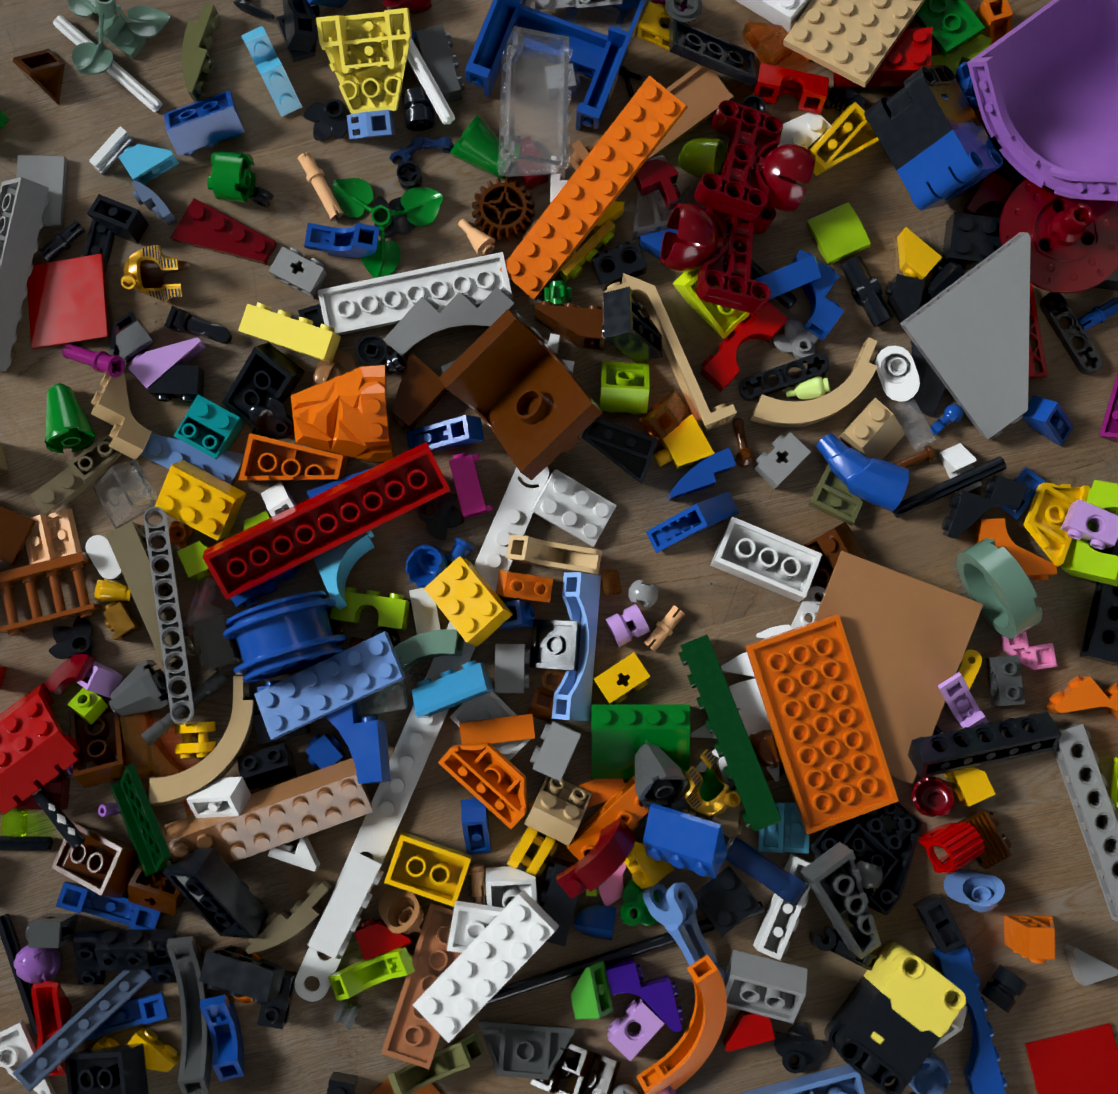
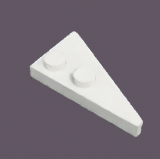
(15, 1049)

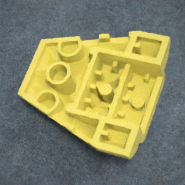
(368, 56)

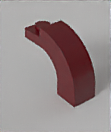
(601, 862)

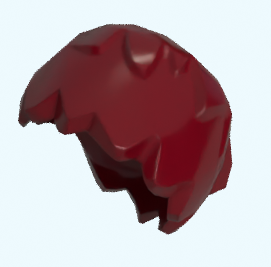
(933, 796)

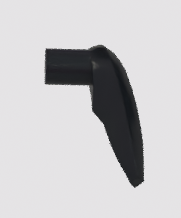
(252, 9)

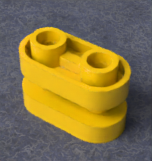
(189, 748)
(536, 864)

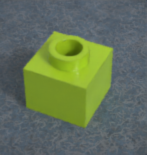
(87, 705)

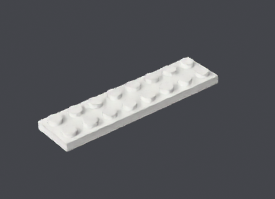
(390, 297)

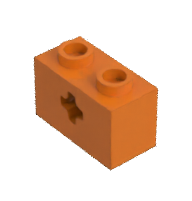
(524, 586)

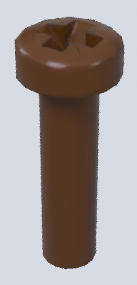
(927, 454)

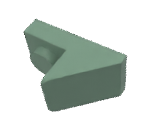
(120, 36)

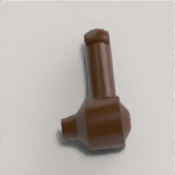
(745, 455)

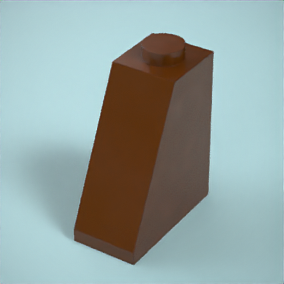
(417, 393)

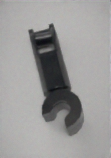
(180, 320)
(838, 947)

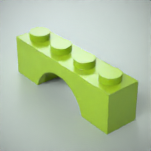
(192, 555)

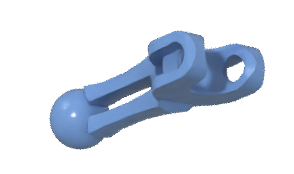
(680, 920)

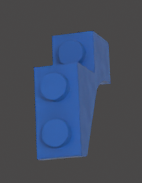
(823, 311)

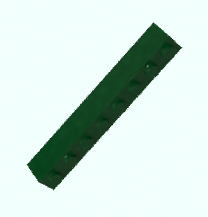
(730, 732)

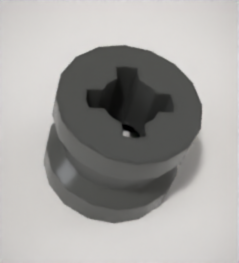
(347, 1013)

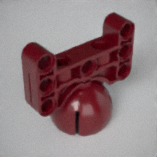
(755, 155)
(721, 250)

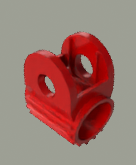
(958, 840)

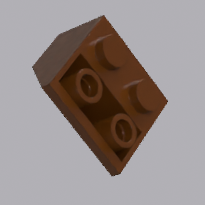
(830, 545)

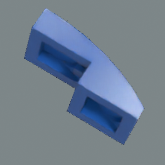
(1032, 480)

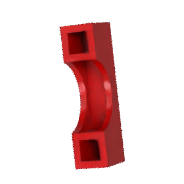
(723, 367)

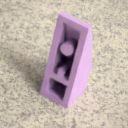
(156, 362)

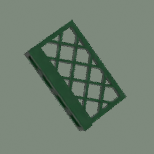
(141, 822)

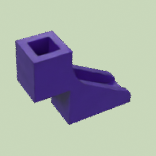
(657, 992)

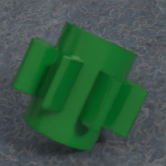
(558, 293)

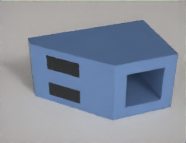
(371, 124)

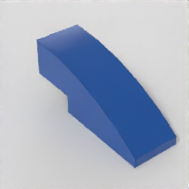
(703, 474)

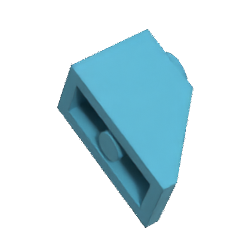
(147, 162)

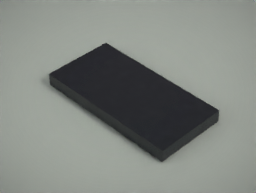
(712, 52)

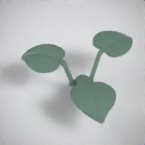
(142, 21)

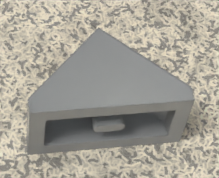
(1087, 968)

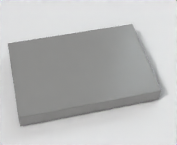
(51, 173)

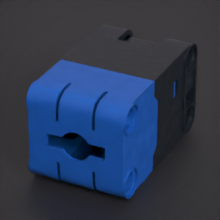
(933, 137)

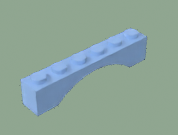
(574, 693)

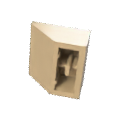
(558, 809)

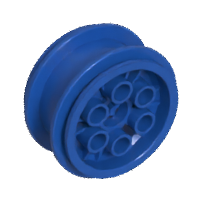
(284, 635)

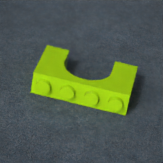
(1083, 559)

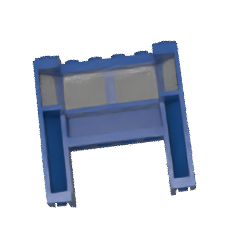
(597, 38)

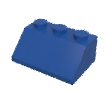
(203, 123)
(684, 841)

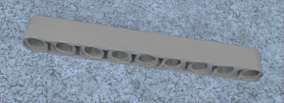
(168, 603)

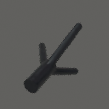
(627, 74)

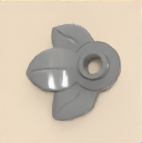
(794, 337)

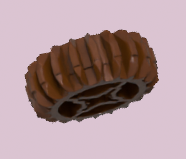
(505, 189)

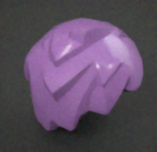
(37, 964)

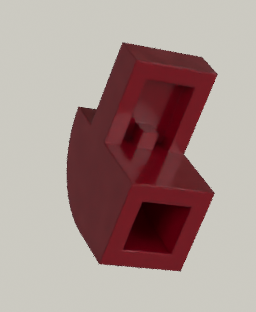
(659, 176)

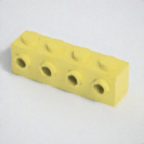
(290, 333)

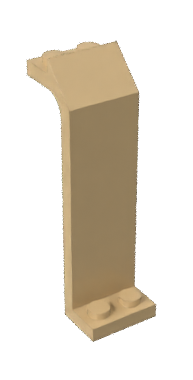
(651, 301)

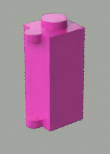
(468, 485)

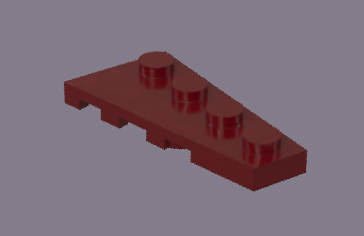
(216, 231)

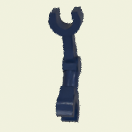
(444, 145)

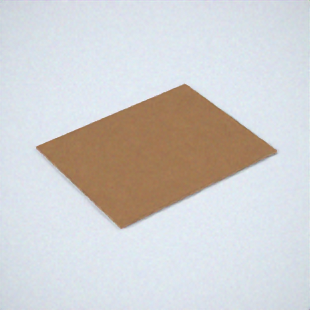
(903, 646)

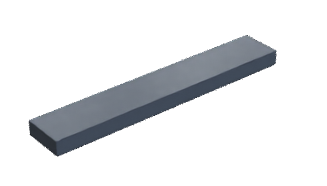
(80, 1027)

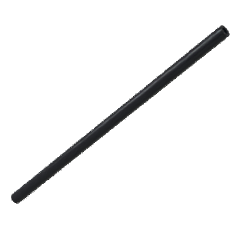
(609, 958)

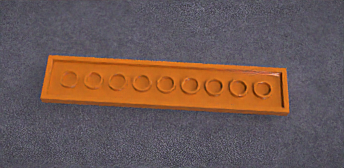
(594, 187)

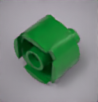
(232, 176)

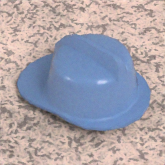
(975, 889)

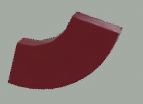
(69, 671)

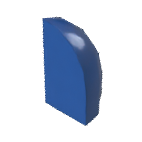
(596, 921)

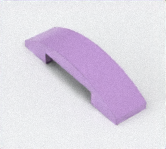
(961, 702)

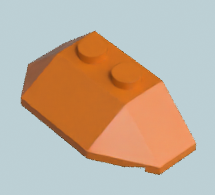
(489, 779)

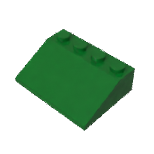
(623, 729)

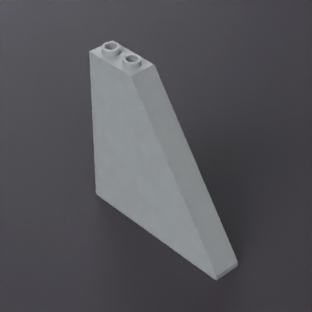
(980, 337)

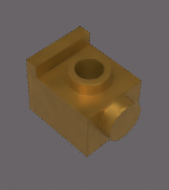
(121, 620)

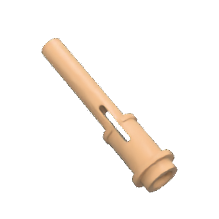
(478, 882)

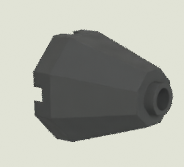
(140, 691)
(657, 777)

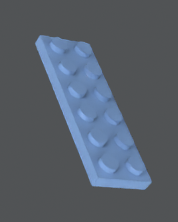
(329, 685)

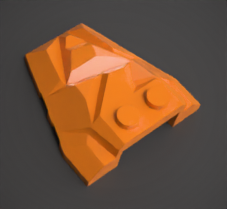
(346, 415)

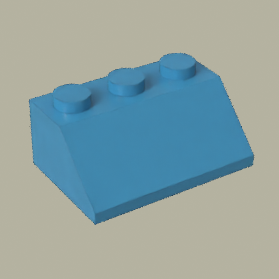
(451, 689)

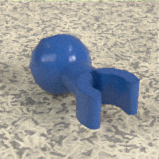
(952, 413)

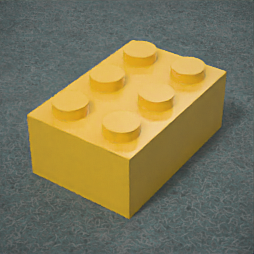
(200, 500)
(468, 601)
(428, 869)

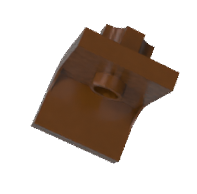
(522, 393)

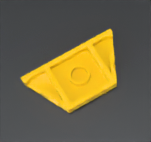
(1048, 514)

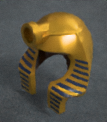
(146, 272)

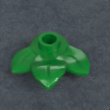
(633, 899)

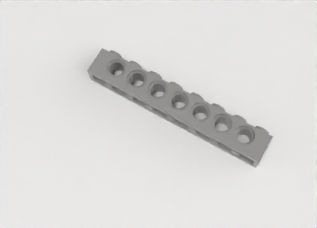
(1088, 813)

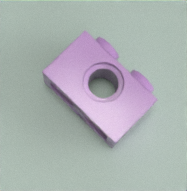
(1077, 525)
(632, 1042)

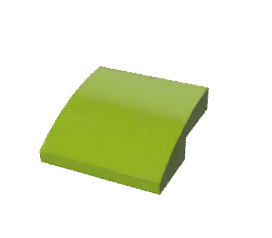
(838, 233)

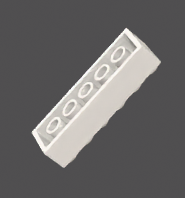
(486, 965)

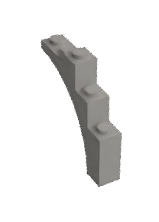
(425, 319)

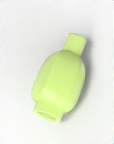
(809, 388)

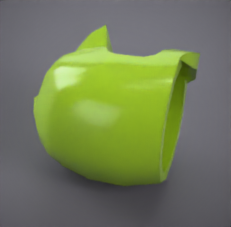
(699, 156)

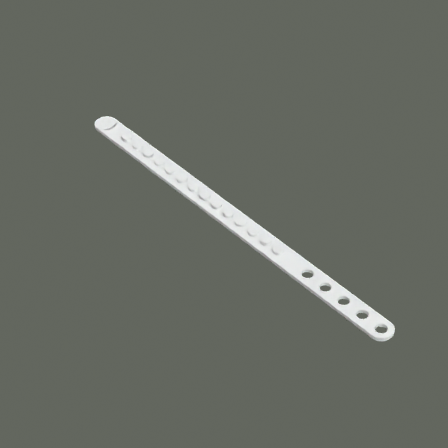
(421, 733)

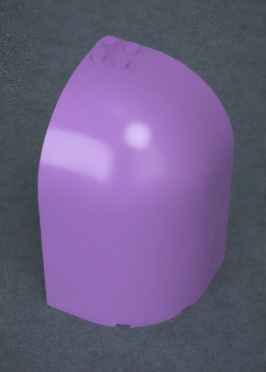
(1055, 97)

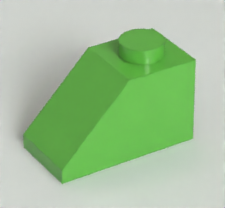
(591, 994)

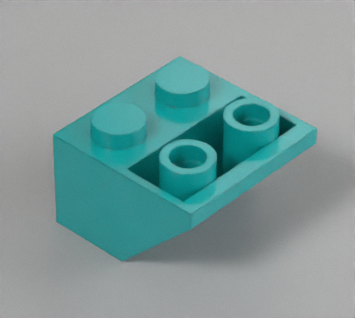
(209, 427)

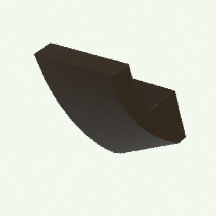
(580, 1073)

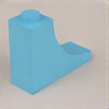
(337, 563)

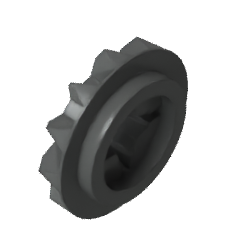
(691, 13)

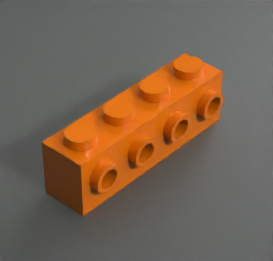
(621, 804)

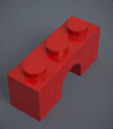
(805, 87)

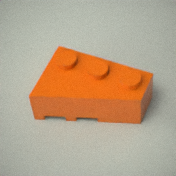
(1030, 936)

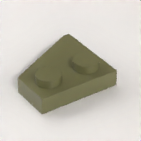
(835, 499)

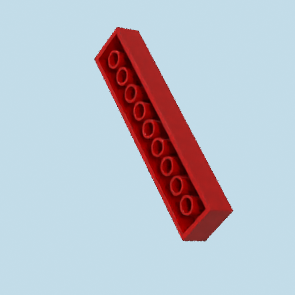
(325, 521)

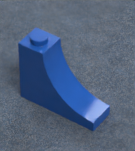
(692, 520)

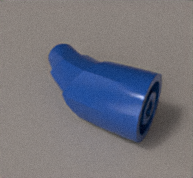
(865, 477)

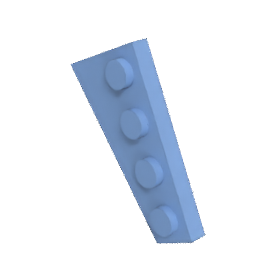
(169, 451)

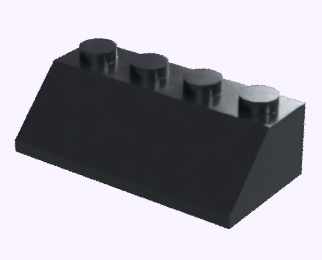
(217, 893)

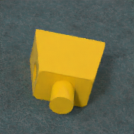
(684, 445)

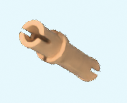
(316, 177)

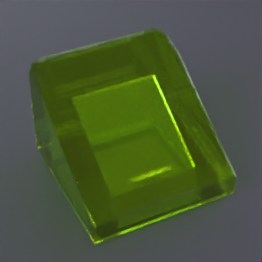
(14, 823)

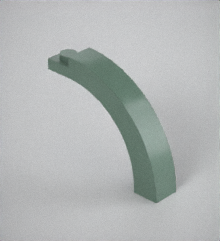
(427, 646)

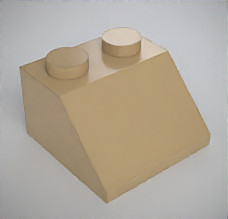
(873, 431)

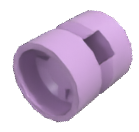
(619, 628)

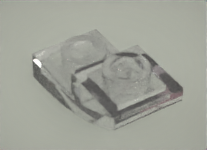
(913, 424)

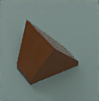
(43, 70)

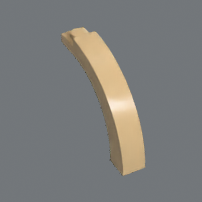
(803, 413)
(179, 786)

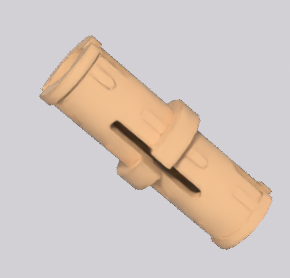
(664, 628)

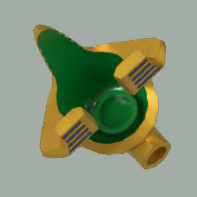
(708, 792)

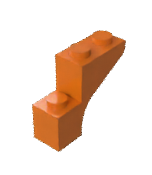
(1031, 564)
(1084, 694)

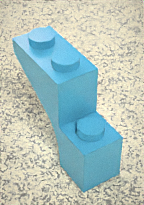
(271, 71)

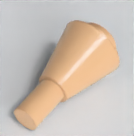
(480, 241)

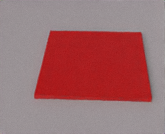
(67, 301)
(1075, 1062)

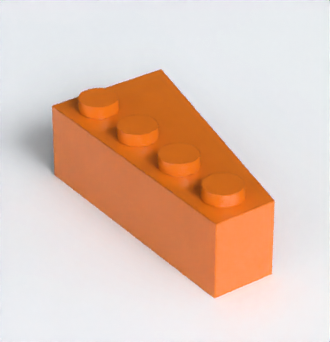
(283, 461)

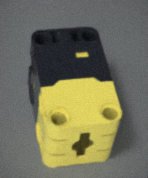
(894, 1018)

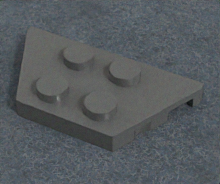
(525, 1048)

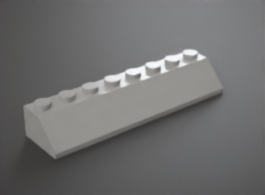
(20, 221)

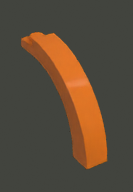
(699, 1036)

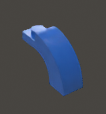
(343, 242)
(225, 1036)

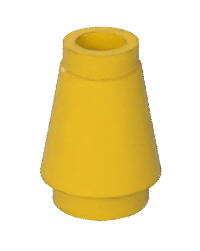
(111, 591)

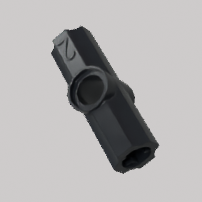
(866, 291)

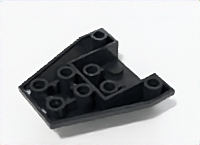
(880, 838)

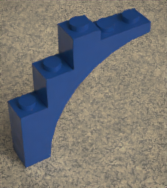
(365, 740)

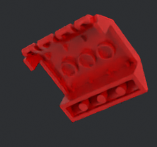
(31, 747)

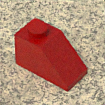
(376, 938)
(748, 1030)

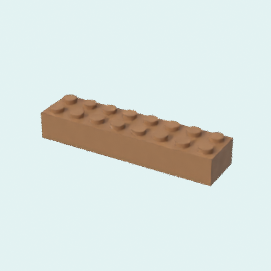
(276, 815)

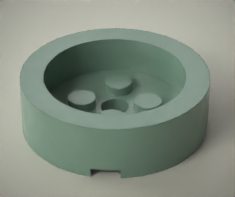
(1001, 586)

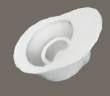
(897, 373)

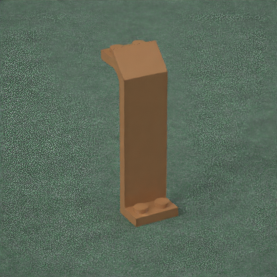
(698, 90)

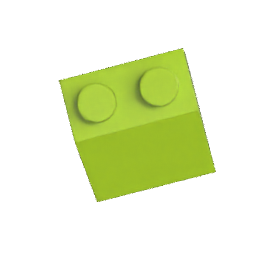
(624, 387)

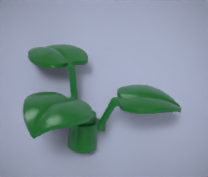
(419, 203)

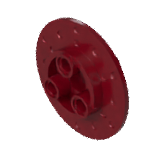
(1067, 263)

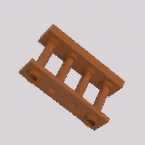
(52, 569)

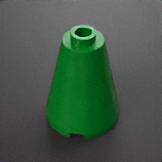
(478, 147)
(66, 421)

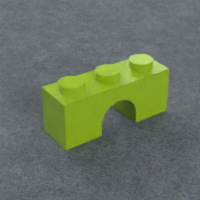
(392, 610)

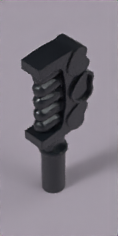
(842, 99)

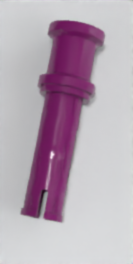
(100, 360)

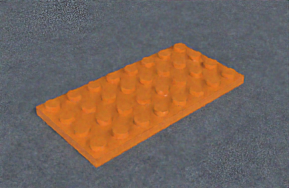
(821, 723)

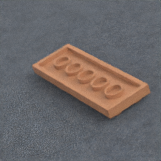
(410, 1034)

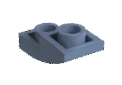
(152, 201)

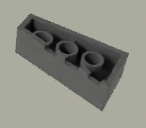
(840, 893)

